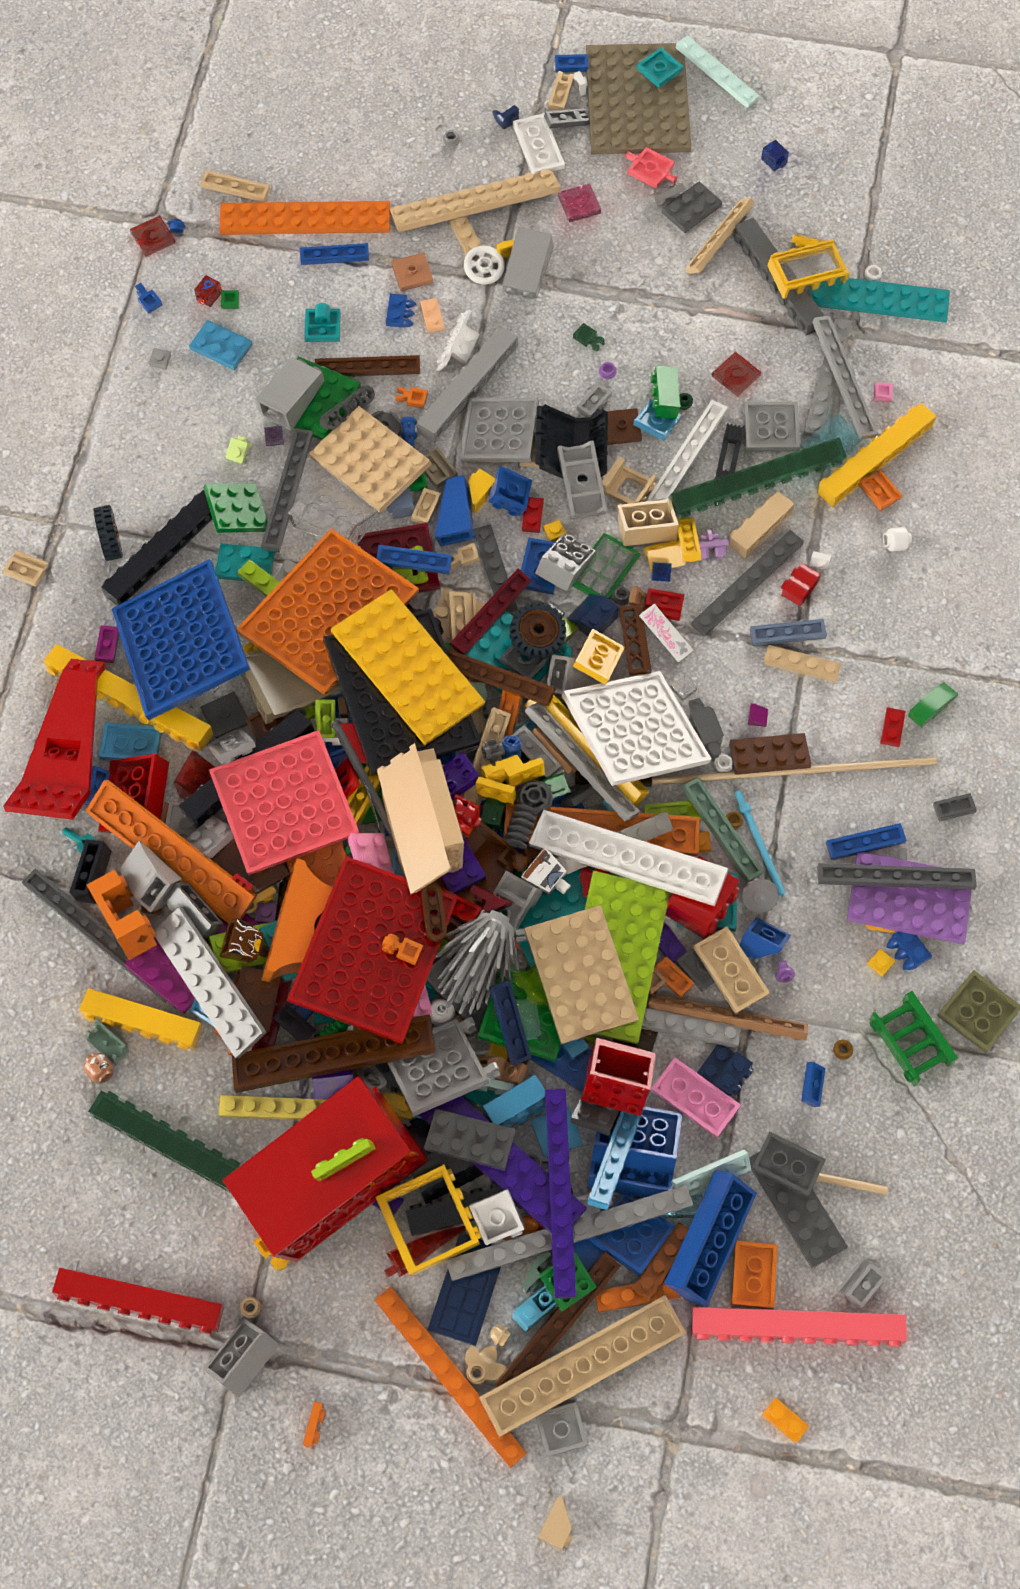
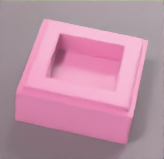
(883, 392)

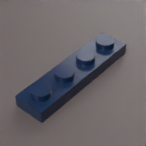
(510, 1022)

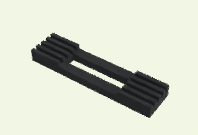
(733, 435)

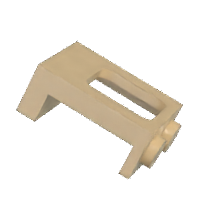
(617, 476)

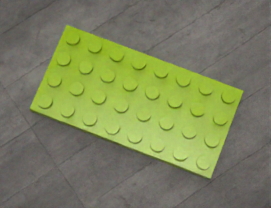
(635, 922)

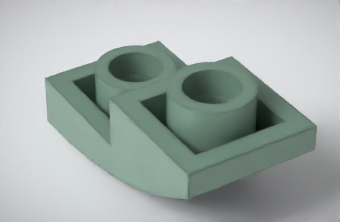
(533, 1280)

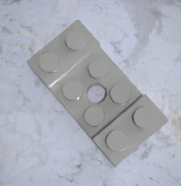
(583, 498)
(520, 893)

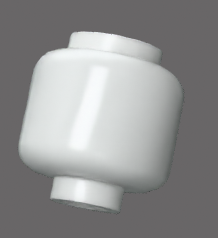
(897, 539)
(439, 1018)

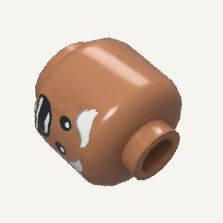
(98, 1067)

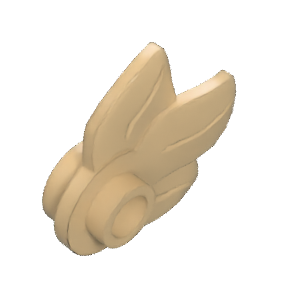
(484, 1362)

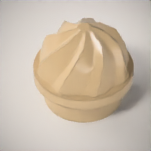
(500, 1334)

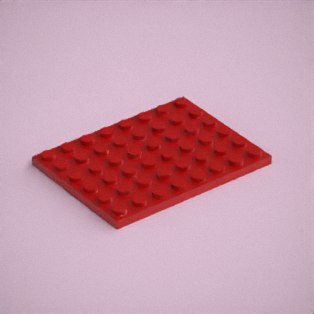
(345, 965)

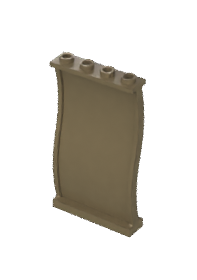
(278, 689)

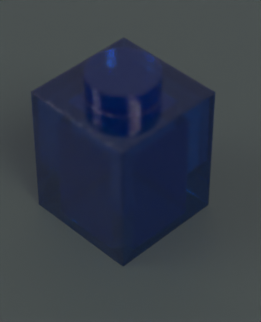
(775, 155)

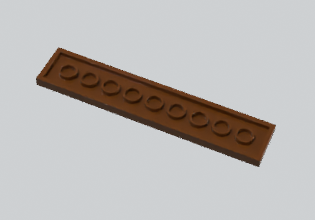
(328, 1055)

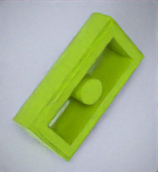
(324, 717)

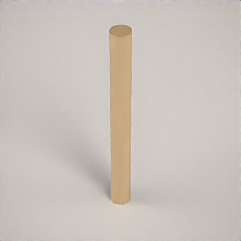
(852, 1183)

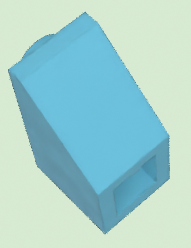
(534, 1309)

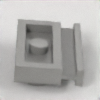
(862, 1283)

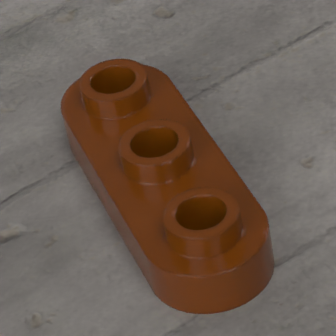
(434, 904)

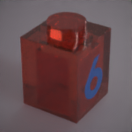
(207, 291)

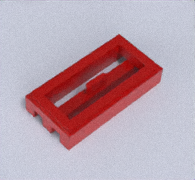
(243, 882)

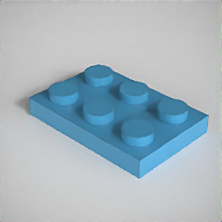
(220, 345)
(128, 741)

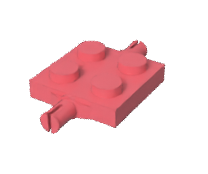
(651, 167)

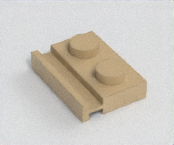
(25, 568)

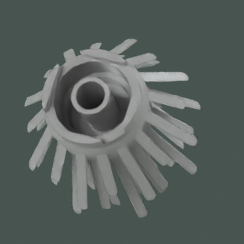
(479, 958)

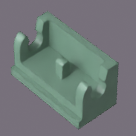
(107, 1043)

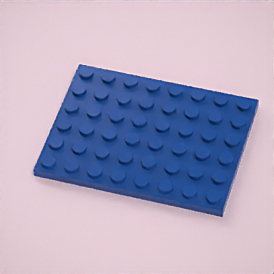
(180, 639)

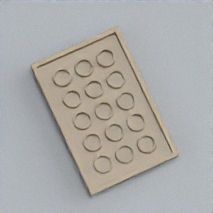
(370, 459)
(581, 974)

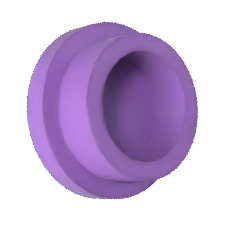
(607, 370)

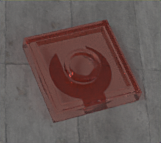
(152, 236)
(736, 374)

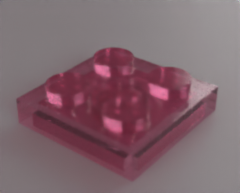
(579, 202)

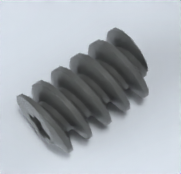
(519, 826)

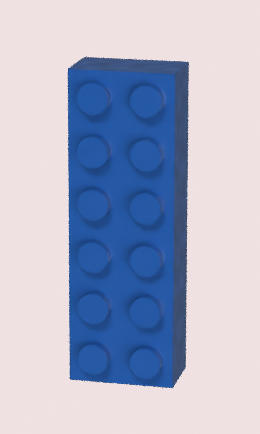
(710, 1238)

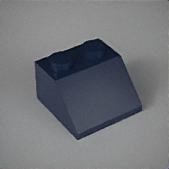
(594, 613)

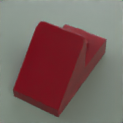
(493, 901)

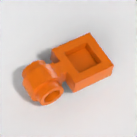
(407, 950)

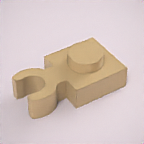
(466, 555)

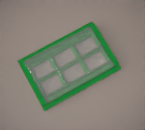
(606, 567)

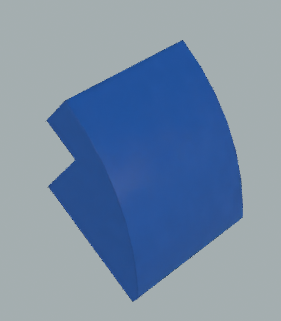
(650, 1157)

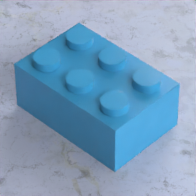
(517, 1104)

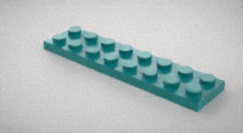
(884, 299)

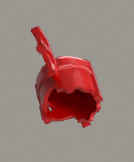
(467, 814)

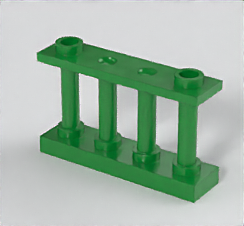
(922, 1021)

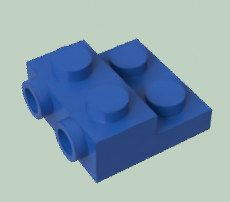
(510, 491)

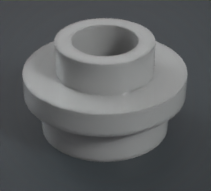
(451, 138)

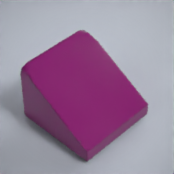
(757, 715)

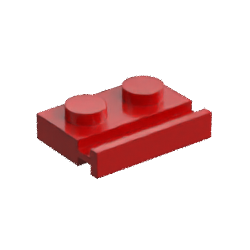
(668, 602)

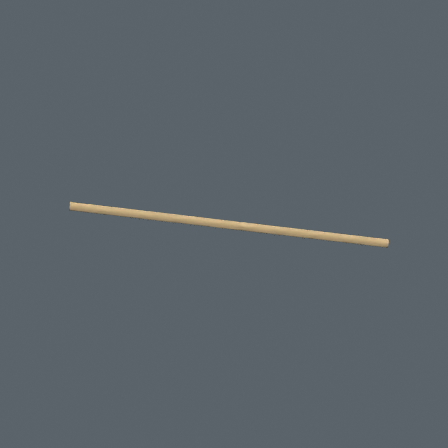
(814, 769)

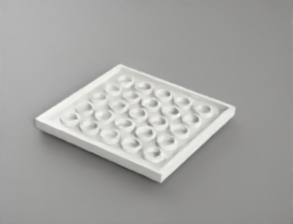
(636, 728)

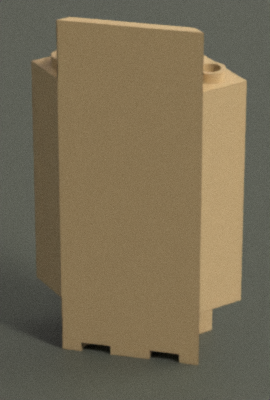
(421, 817)

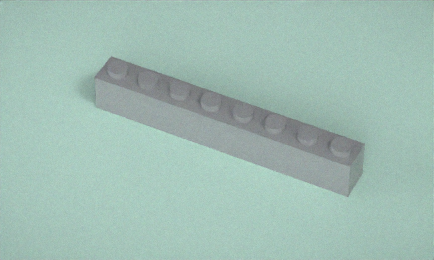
(467, 384)

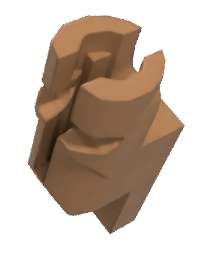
(508, 1073)

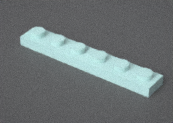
(717, 71)

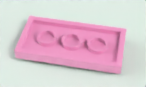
(695, 1097)

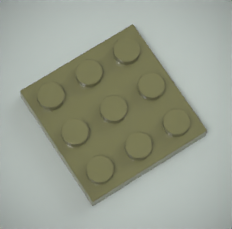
(979, 1011)

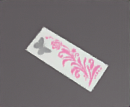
(666, 632)

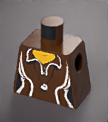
(243, 942)

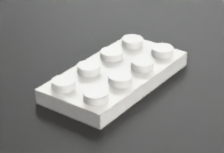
(538, 144)

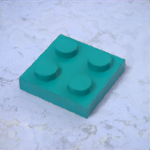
(659, 67)

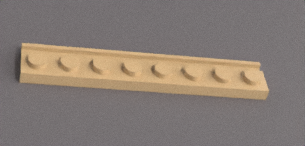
(461, 610)

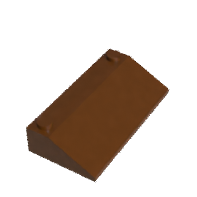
(494, 858)

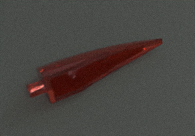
(420, 1249)

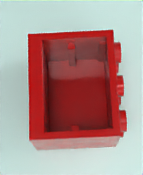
(699, 916)
(618, 1076)

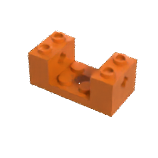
(131, 931)

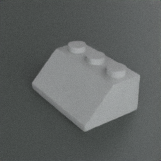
(241, 1357)

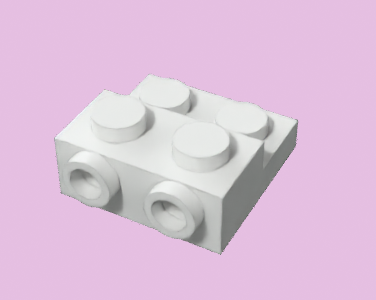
(497, 1218)

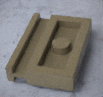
(440, 469)

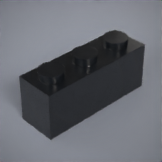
(91, 866)

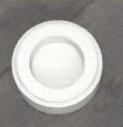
(873, 273)

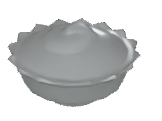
(760, 896)

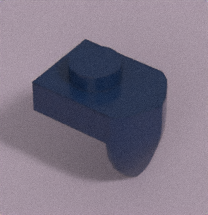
(506, 118)

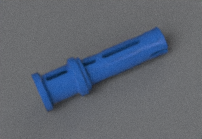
(409, 435)

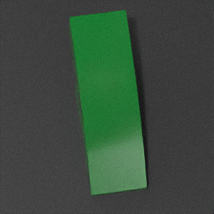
(932, 704)

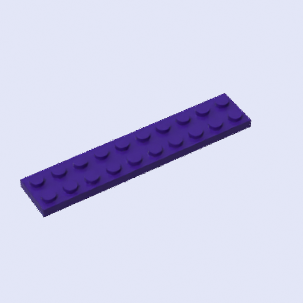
(523, 1176)

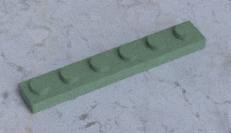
(722, 830)

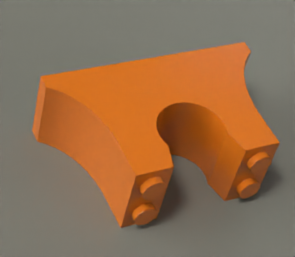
(294, 929)

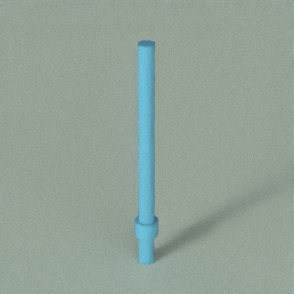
(745, 810)

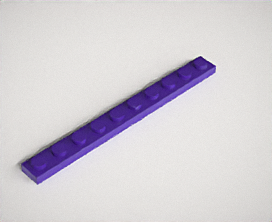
(560, 1194)

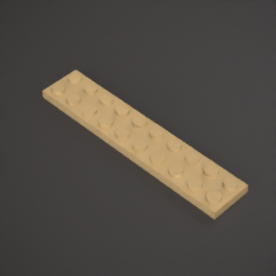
(474, 200)
(582, 1365)

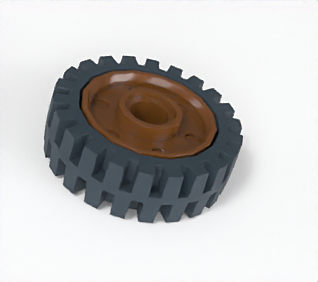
(108, 532)
(528, 640)

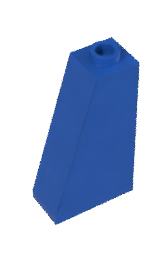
(455, 514)

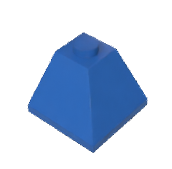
(763, 939)

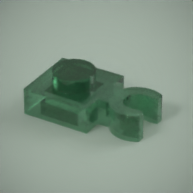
(587, 335)

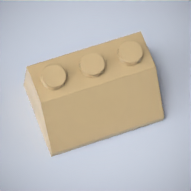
(647, 522)

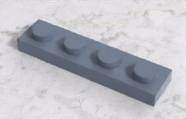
(788, 632)

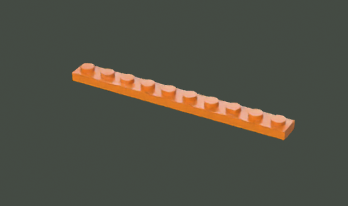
(447, 1374)

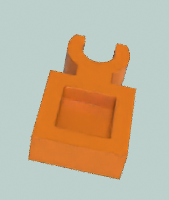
(415, 397)

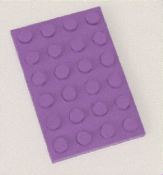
(909, 910)

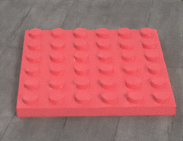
(283, 802)

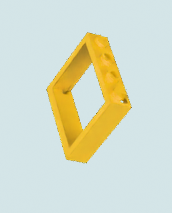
(409, 1186)

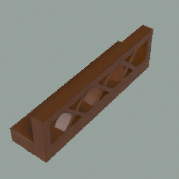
(643, 653)

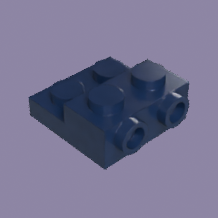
(726, 1069)

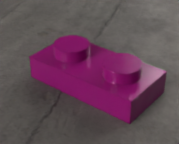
(107, 644)

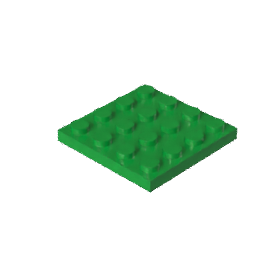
(332, 391)
(544, 1047)

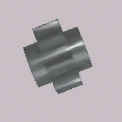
(492, 751)

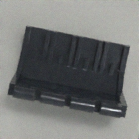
(561, 429)
(462, 1170)

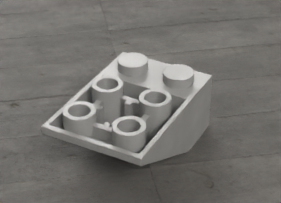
(564, 561)
(565, 676)
(148, 877)

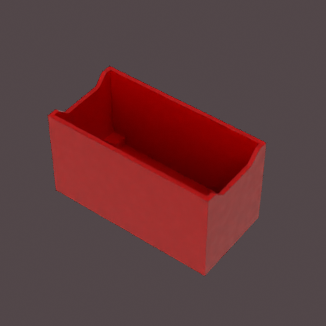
(296, 1210)

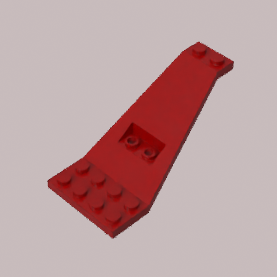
(61, 761)

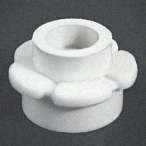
(728, 763)

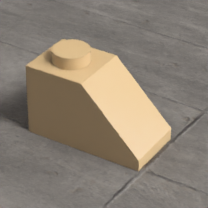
(557, 1527)

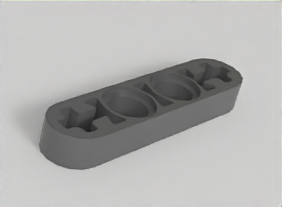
(346, 405)

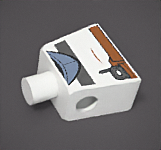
(546, 874)

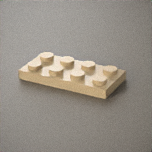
(731, 970)

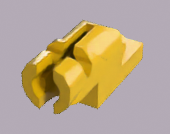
(513, 770)

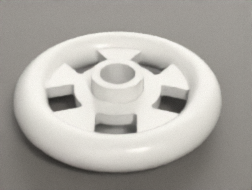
(480, 252)

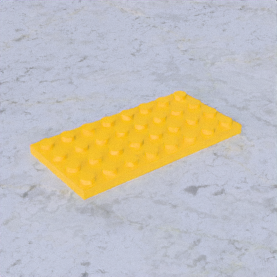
(408, 666)

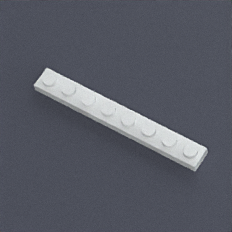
(688, 452)

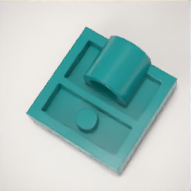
(322, 324)

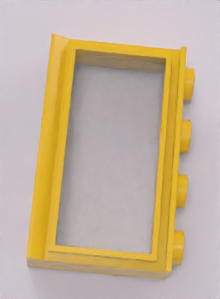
(807, 267)

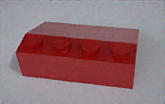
(142, 780)

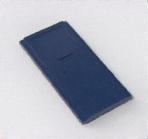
(464, 1302)

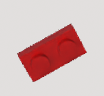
(533, 515)
(892, 727)

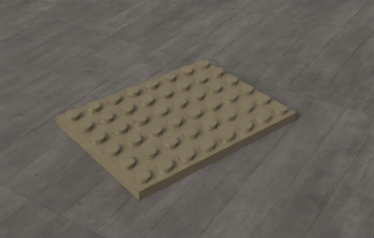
(628, 108)

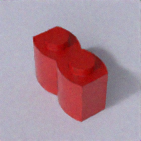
(800, 584)

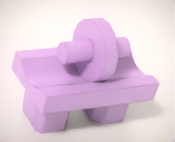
(719, 546)

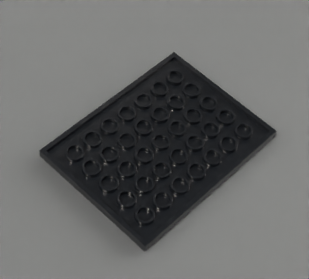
(376, 722)

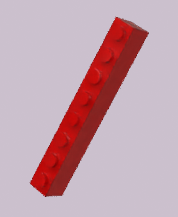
(138, 1300)

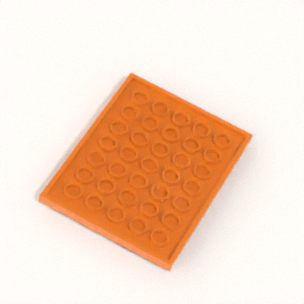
(314, 597)

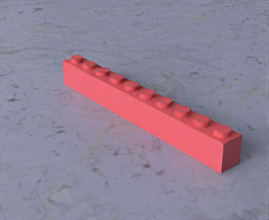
(799, 1325)

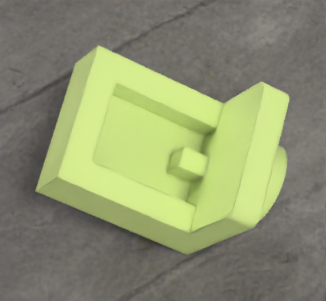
(238, 449)

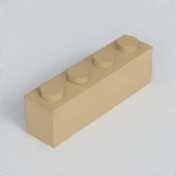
(761, 524)

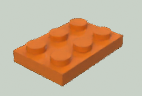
(754, 1275)

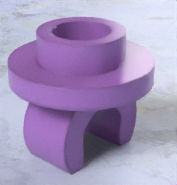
(784, 973)

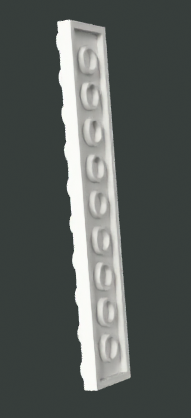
(629, 857)

